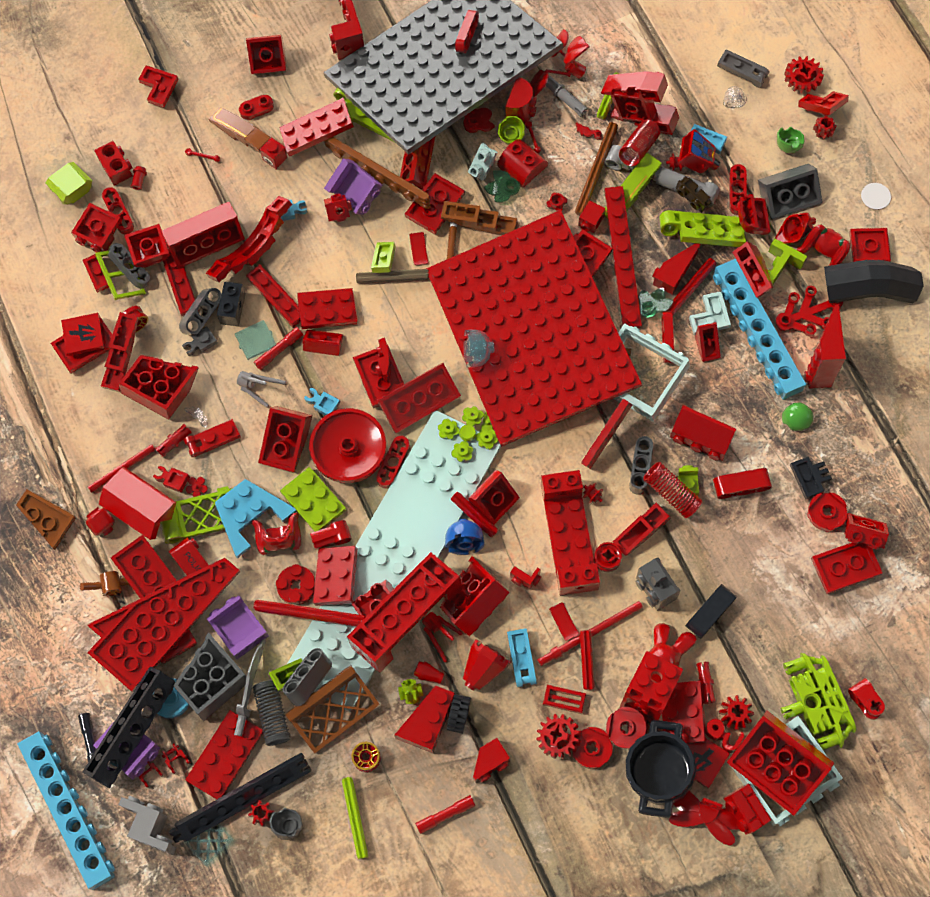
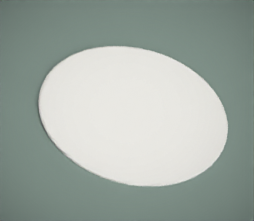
(876, 196)

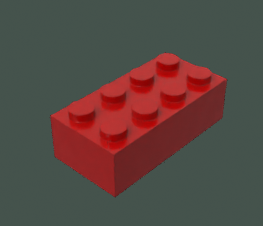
(203, 234)

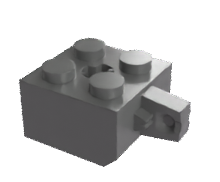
(657, 584)

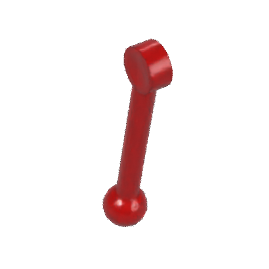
(528, 125)
(189, 152)

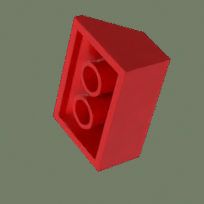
(702, 433)

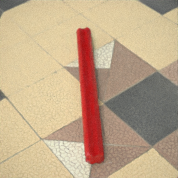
(308, 612)

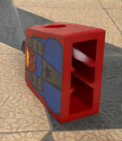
(697, 153)

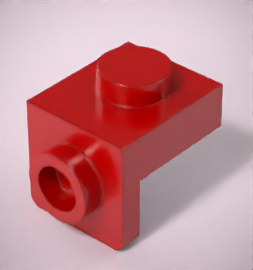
(521, 578)

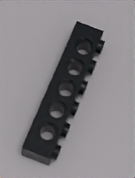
(120, 732)

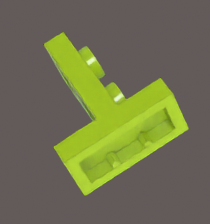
(784, 255)

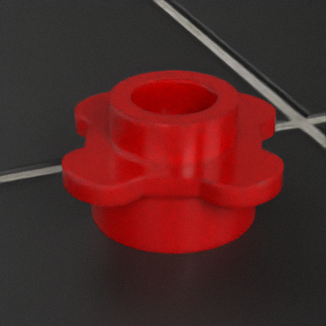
(556, 197)

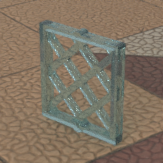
(196, 852)

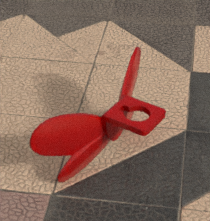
(706, 812)

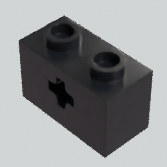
(231, 304)

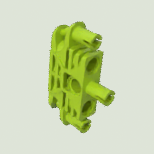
(834, 709)

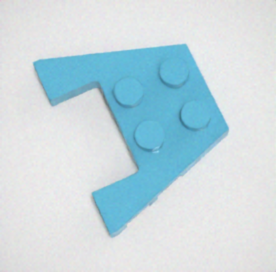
(243, 506)

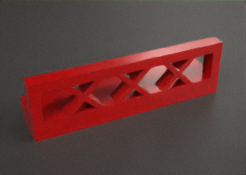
(419, 166)

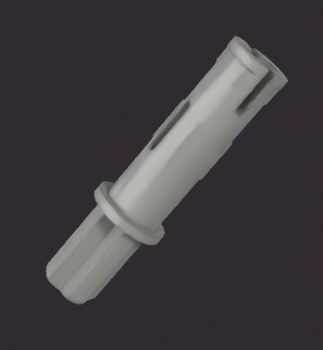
(565, 96)

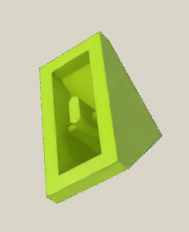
(282, 674)

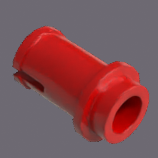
(138, 177)

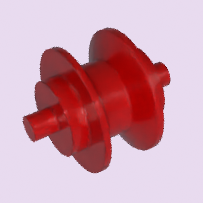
(673, 163)
(594, 494)

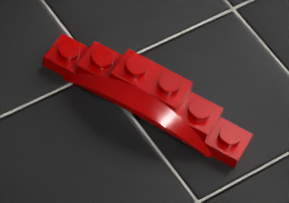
(255, 245)

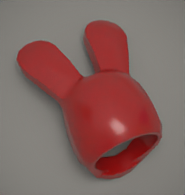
(670, 653)

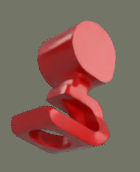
(715, 731)

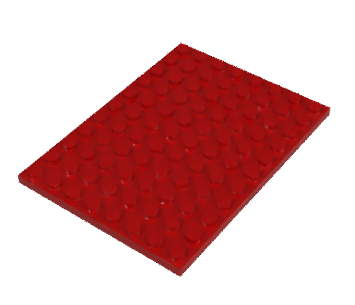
(546, 323)

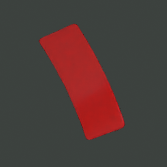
(418, 248)
(564, 621)

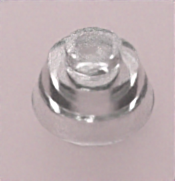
(734, 98)

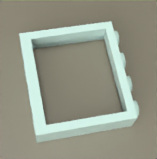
(666, 352)
(797, 725)

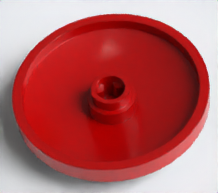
(347, 445)

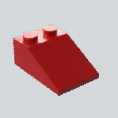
(284, 438)

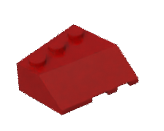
(158, 384)
(476, 600)

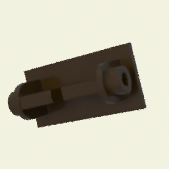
(686, 188)

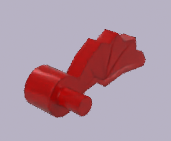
(585, 131)

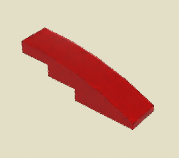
(120, 351)

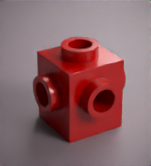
(337, 207)

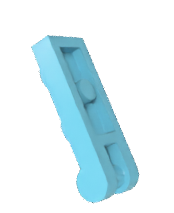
(521, 657)

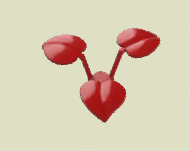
(572, 66)

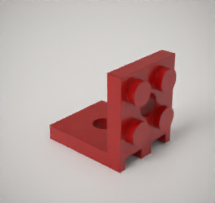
(647, 695)

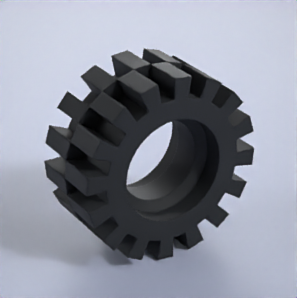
(458, 713)

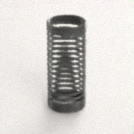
(262, 689)

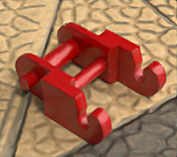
(168, 761)
(152, 766)

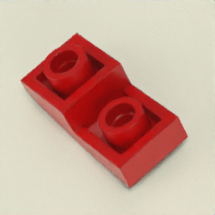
(383, 367)

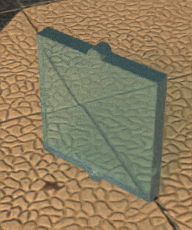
(255, 339)

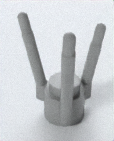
(248, 380)

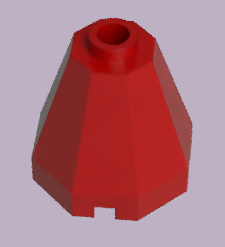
(483, 665)

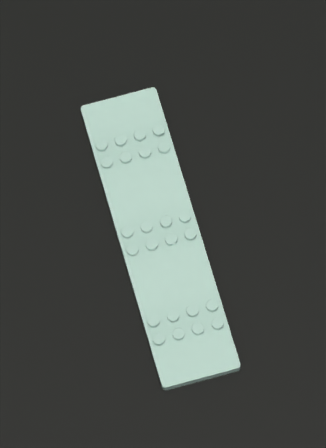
(400, 536)

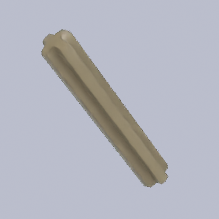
(395, 275)

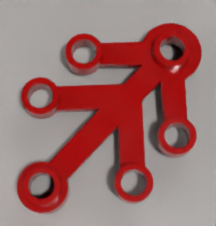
(805, 313)

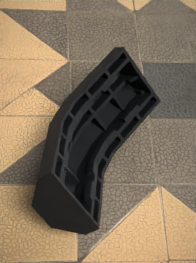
(873, 279)

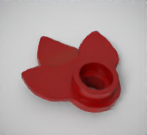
(478, 120)

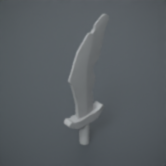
(242, 710)

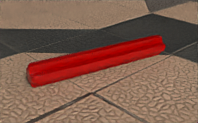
(692, 285)

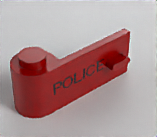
(188, 556)

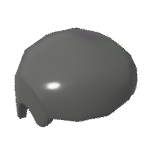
(286, 824)

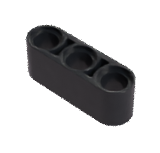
(711, 611)

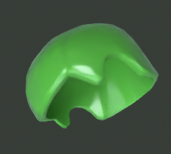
(790, 140)
(797, 416)

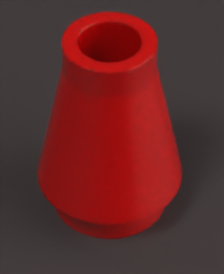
(427, 672)

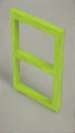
(108, 276)

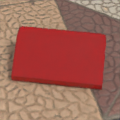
(322, 342)

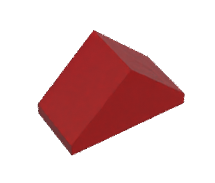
(708, 341)

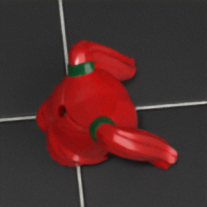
(827, 243)
(278, 538)

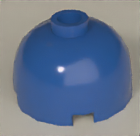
(464, 537)

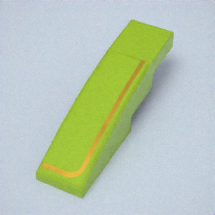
(638, 179)

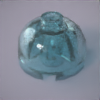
(477, 348)

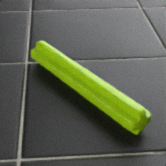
(355, 818)

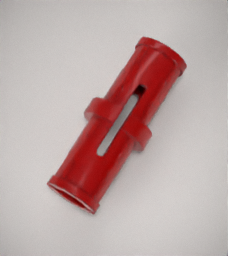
(173, 440)
(707, 682)

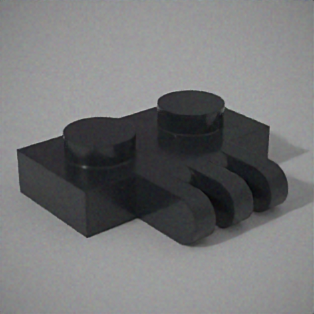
(810, 476)

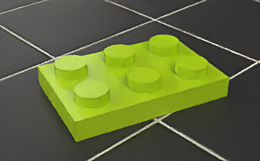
(313, 500)

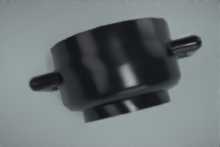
(660, 768)

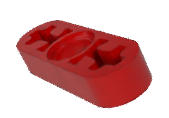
(467, 31)
(742, 182)
(118, 203)
(667, 331)
(390, 454)

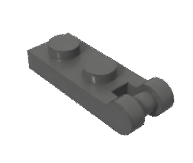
(743, 68)

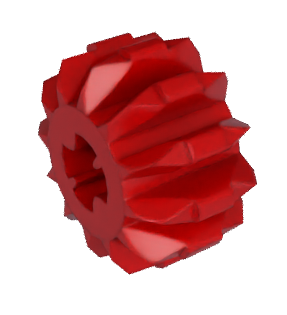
(741, 708)

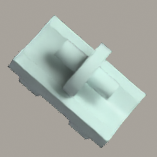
(482, 162)

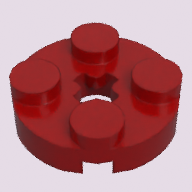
(838, 511)
(295, 595)
(621, 717)
(594, 759)

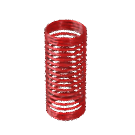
(632, 142)
(653, 474)

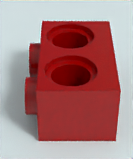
(114, 162)

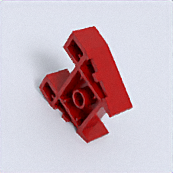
(635, 98)

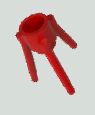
(434, 623)

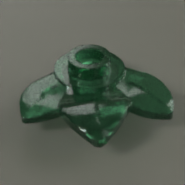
(499, 187)
(654, 301)

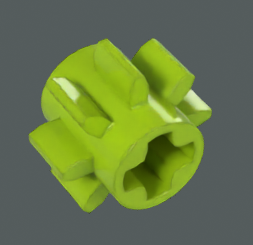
(410, 691)

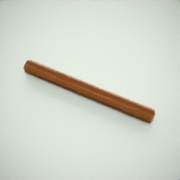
(596, 167)

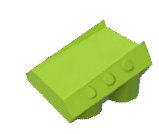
(69, 183)

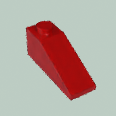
(754, 268)
(674, 269)

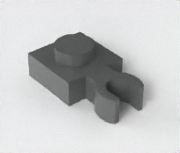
(201, 340)

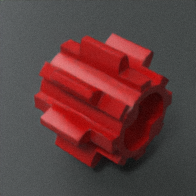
(824, 127)
(256, 819)

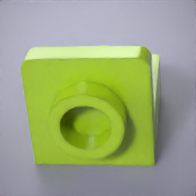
(689, 477)

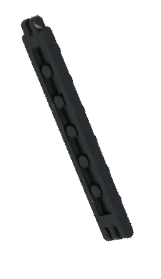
(240, 798)

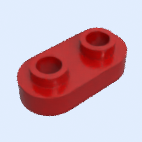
(256, 107)

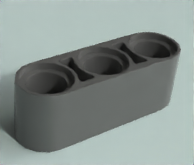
(192, 314)
(640, 456)
(307, 677)

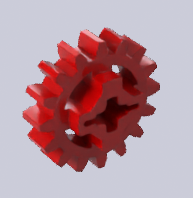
(804, 74)
(558, 744)

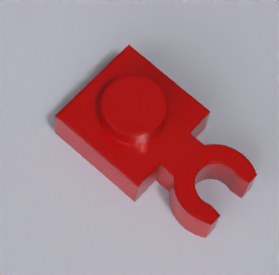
(173, 479)

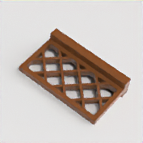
(321, 695)

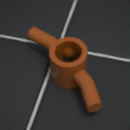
(109, 583)

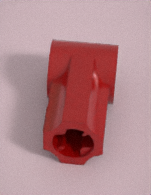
(336, 533)

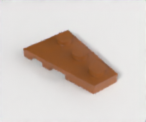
(46, 517)

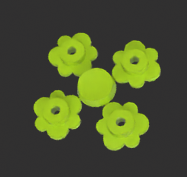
(467, 433)

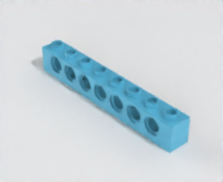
(784, 387)
(30, 749)

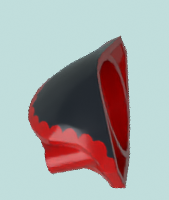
(796, 228)

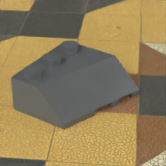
(210, 679)

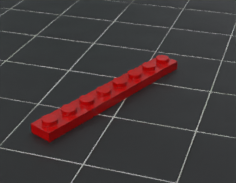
(622, 256)

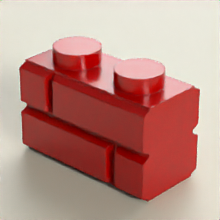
(746, 809)

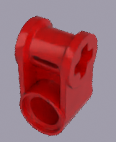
(865, 696)

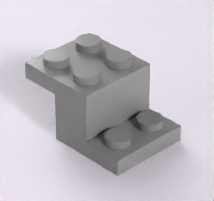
(147, 824)

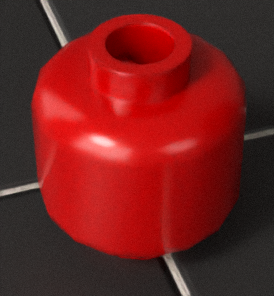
(100, 522)

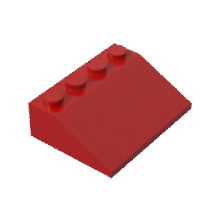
(828, 355)
(780, 763)

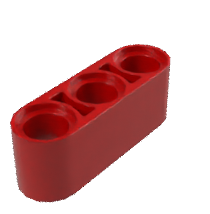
(742, 483)

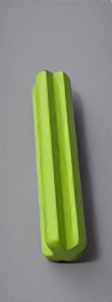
(605, 106)

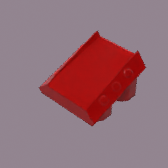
(367, 603)

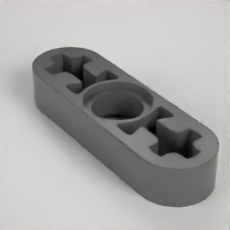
(129, 273)

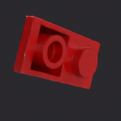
(490, 758)

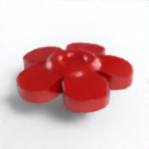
(196, 486)

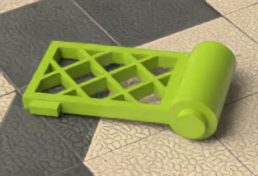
(175, 529)

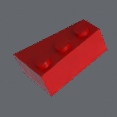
(427, 720)

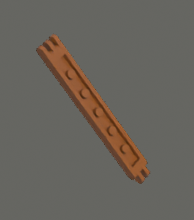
(380, 173)

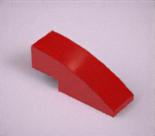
(642, 529)

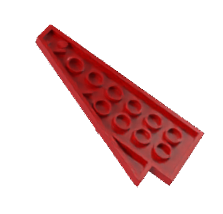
(151, 626)

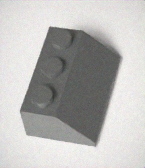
(791, 190)

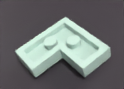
(715, 312)

